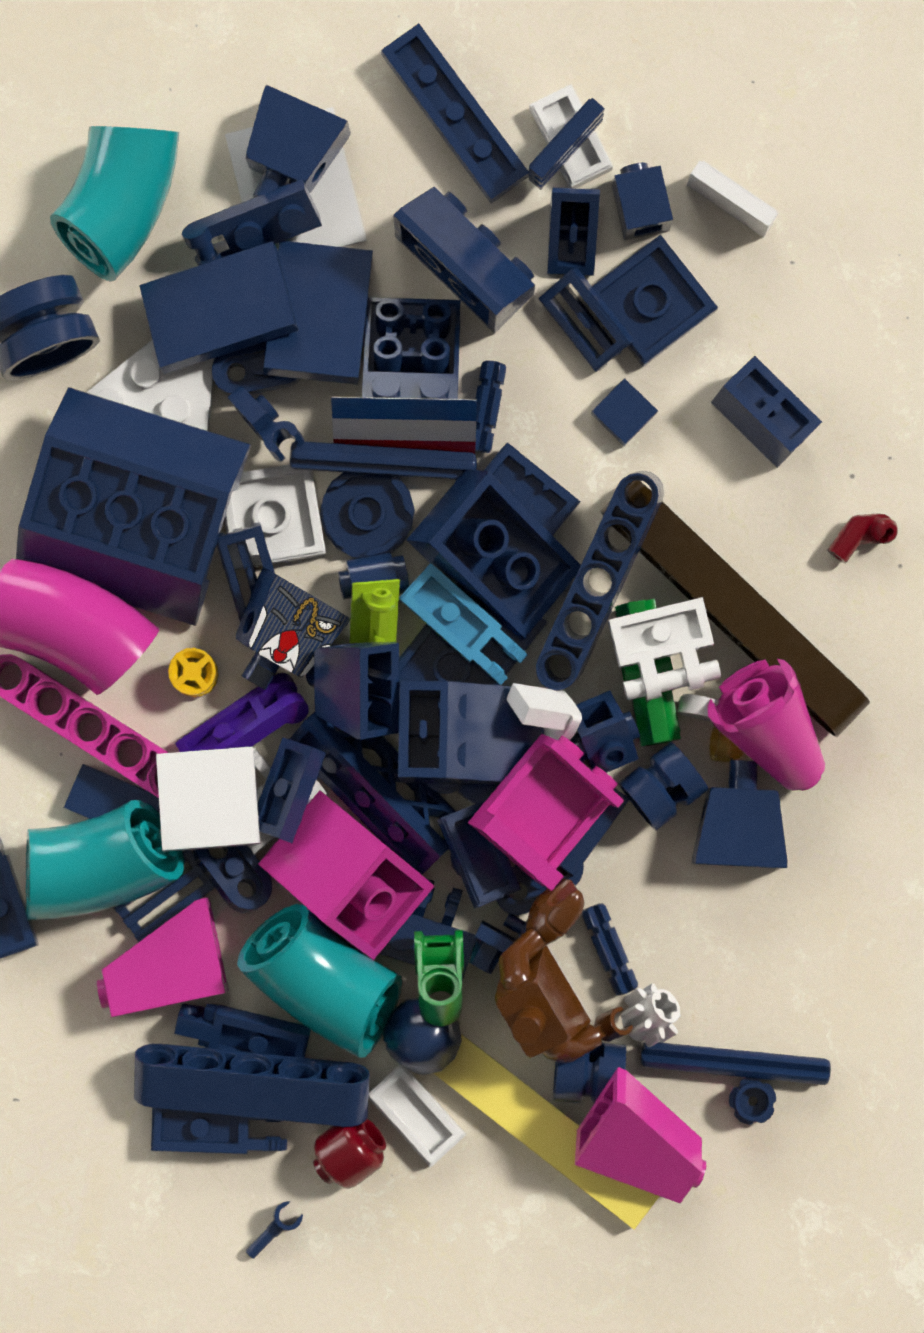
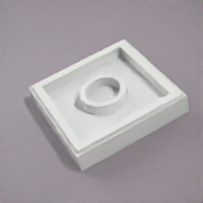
(286, 508)
(208, 799)

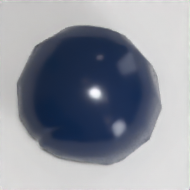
(417, 1043)

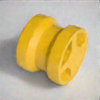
(188, 666)

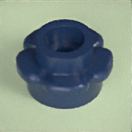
(761, 1110)

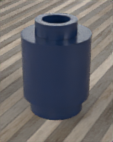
(373, 569)

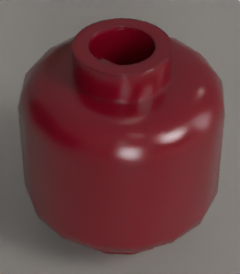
(349, 1154)

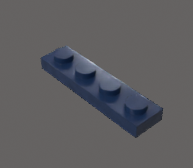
(455, 113)

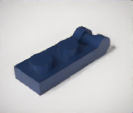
(253, 223)

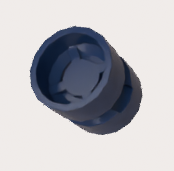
(663, 786)
(588, 1074)

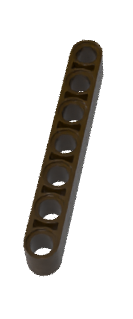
(744, 613)

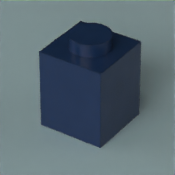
(642, 201)

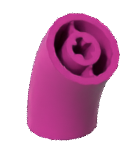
(70, 623)

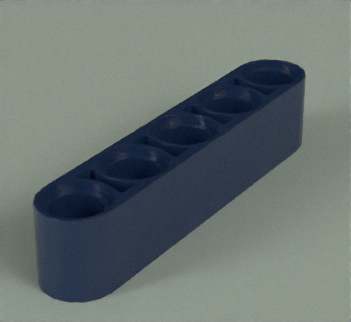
(581, 594)
(251, 1085)

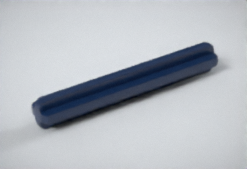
(380, 460)
(736, 1063)

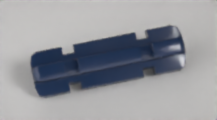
(488, 403)
(609, 949)

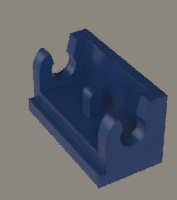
(766, 411)

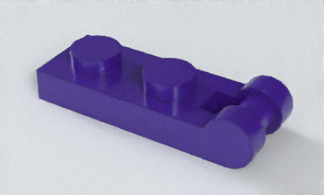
(249, 718)

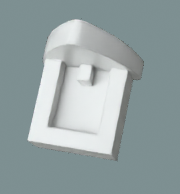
(545, 709)

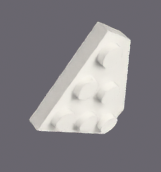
(177, 395)

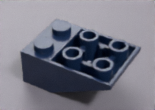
(411, 348)
(459, 733)

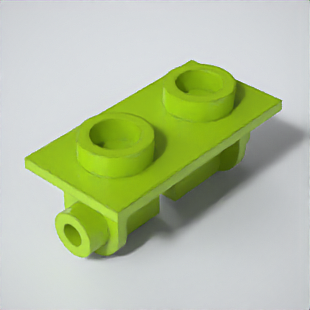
(374, 611)

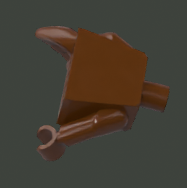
(536, 993)

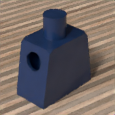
(292, 141)
(357, 687)
(741, 823)

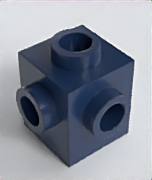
(610, 740)

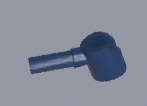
(273, 1230)

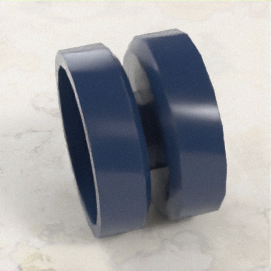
(43, 328)

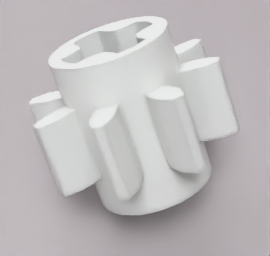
(651, 1015)

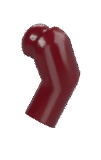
(862, 530)

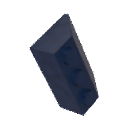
(464, 257)

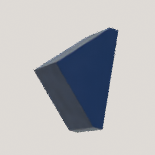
(573, 230)

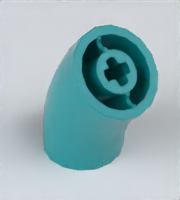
(116, 196)
(97, 863)
(321, 979)

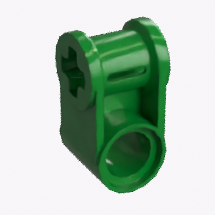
(439, 968)

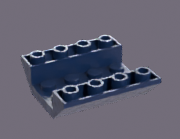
(130, 502)

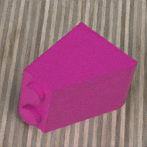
(347, 876)

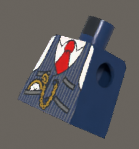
(285, 628)

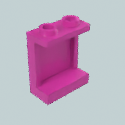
(545, 808)

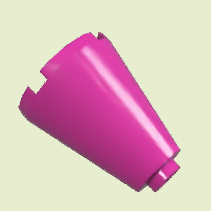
(770, 723)

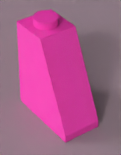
(167, 966)
(639, 1141)

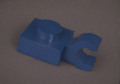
(260, 418)

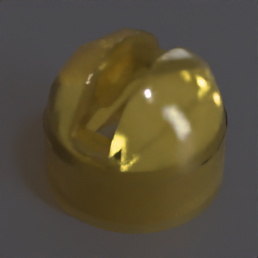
(721, 748)

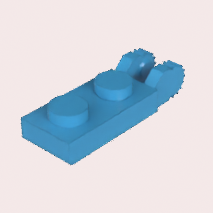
(459, 620)

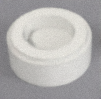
(695, 706)

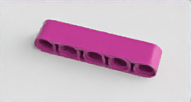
(68, 719)

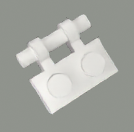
(661, 634)

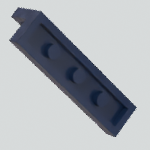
(373, 794)

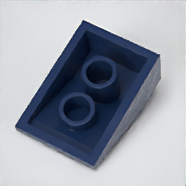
(495, 551)

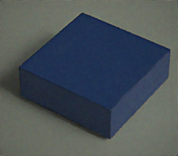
(624, 412)

